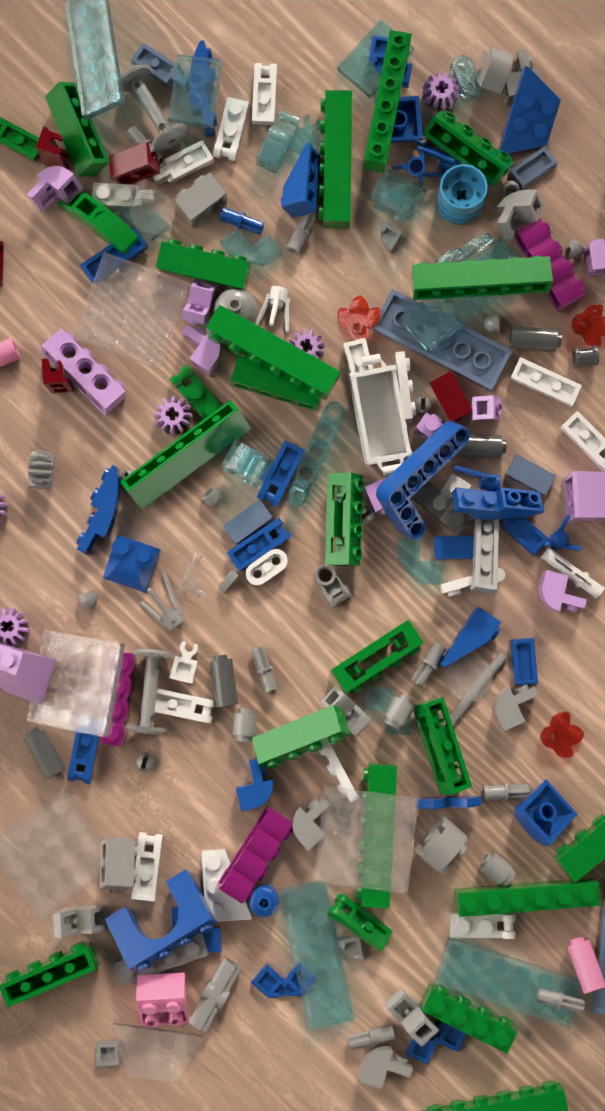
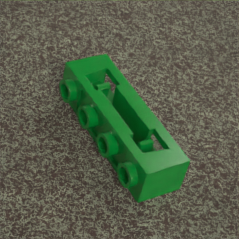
(344, 519)
(408, 636)
(441, 746)

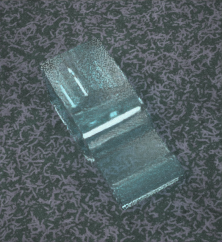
(277, 141)

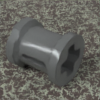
(585, 356)

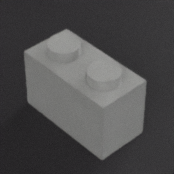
(200, 199)
(117, 863)

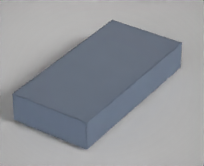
(533, 168)
(530, 475)
(247, 522)

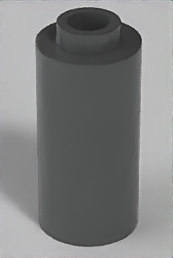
(534, 338)
(483, 446)
(223, 681)
(43, 753)

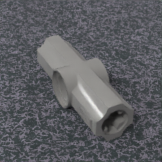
(215, 994)

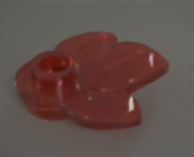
(359, 315)
(594, 324)
(565, 735)

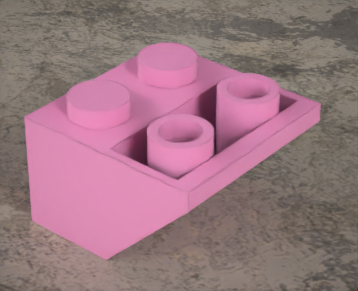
(162, 999)

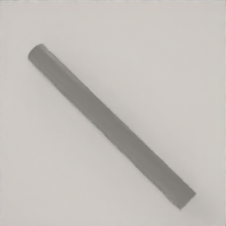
(463, 705)

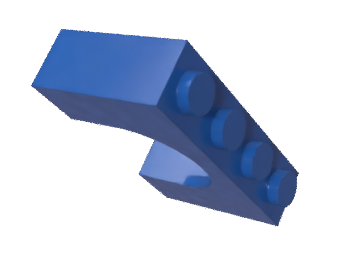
(193, 919)

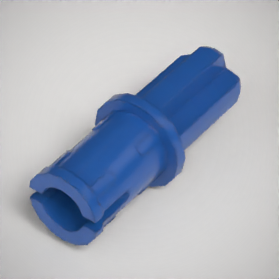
(241, 221)

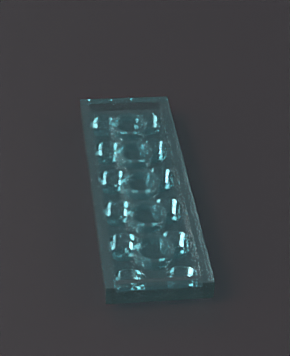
(94, 56)
(439, 319)
(316, 955)
(504, 980)

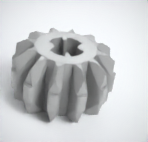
(41, 469)

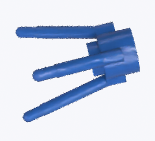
(446, 160)
(414, 167)
(487, 481)
(559, 539)

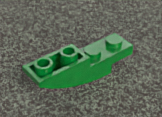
(101, 221)

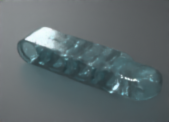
(302, 486)

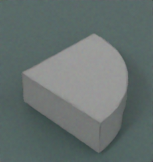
(390, 236)
(229, 580)
(352, 946)

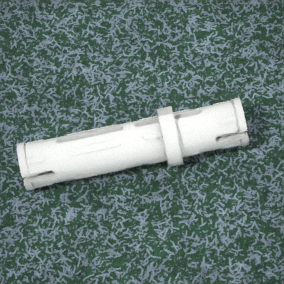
(557, 561)

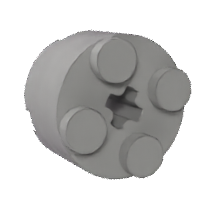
(442, 845)

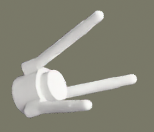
(277, 299)

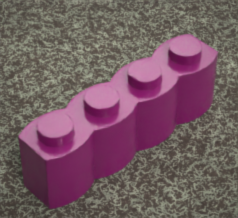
(536, 241)
(122, 706)
(254, 854)

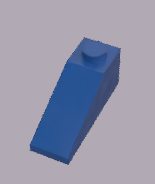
(301, 187)
(476, 631)

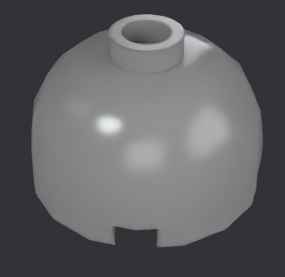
(239, 302)

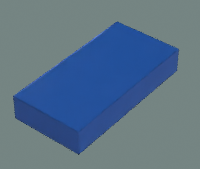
(524, 534)
(453, 547)
(524, 661)

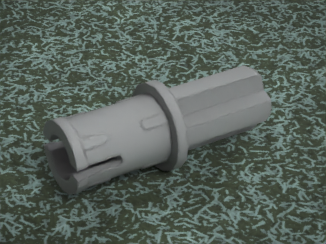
(137, 138)
(301, 232)
(428, 664)
(264, 669)
(506, 791)
(559, 1000)
(371, 1037)

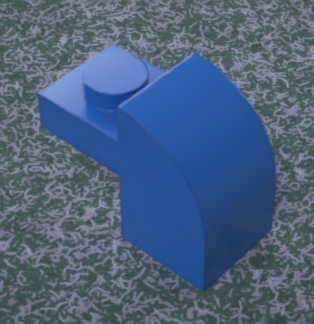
(255, 793)

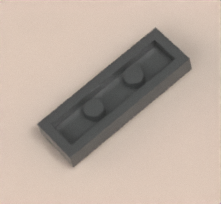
(441, 508)

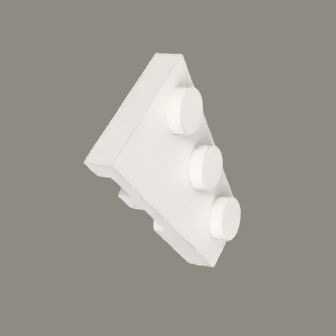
(222, 905)

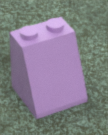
(585, 496)
(24, 673)

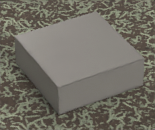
(107, 1053)

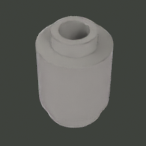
(399, 711)
(244, 725)
(497, 869)

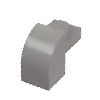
(521, 60)
(495, 69)
(518, 208)
(506, 706)
(354, 715)
(304, 823)
(80, 920)
(409, 1013)
(378, 1061)

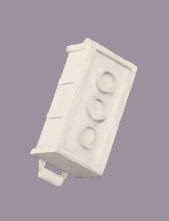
(379, 414)

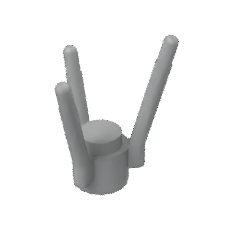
(171, 617)

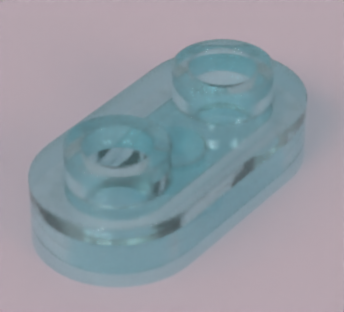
(465, 78)

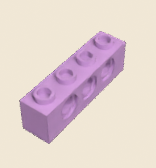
(103, 399)

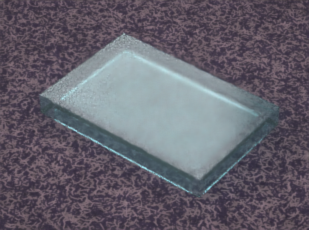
(357, 66)
(195, 90)

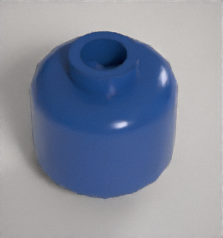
(260, 893)

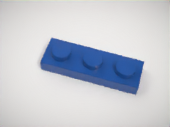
(91, 265)

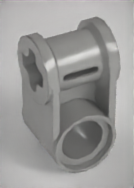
(332, 587)

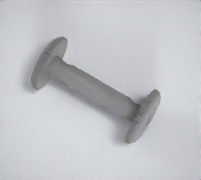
(136, 77)
(149, 691)

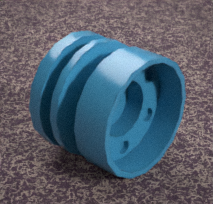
(466, 185)

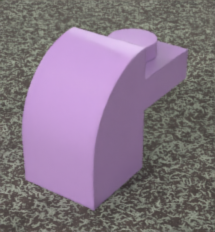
(54, 183)
(199, 302)
(207, 354)
(552, 591)

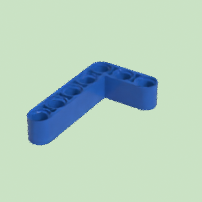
(415, 472)

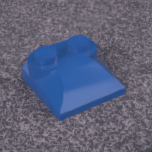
(408, 120)
(131, 563)
(544, 814)

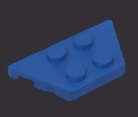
(530, 114)

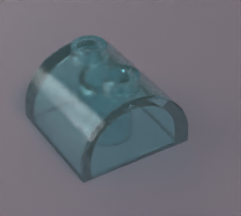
(398, 196)

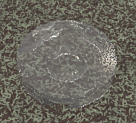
(152, 212)
(469, 678)

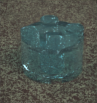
(248, 463)

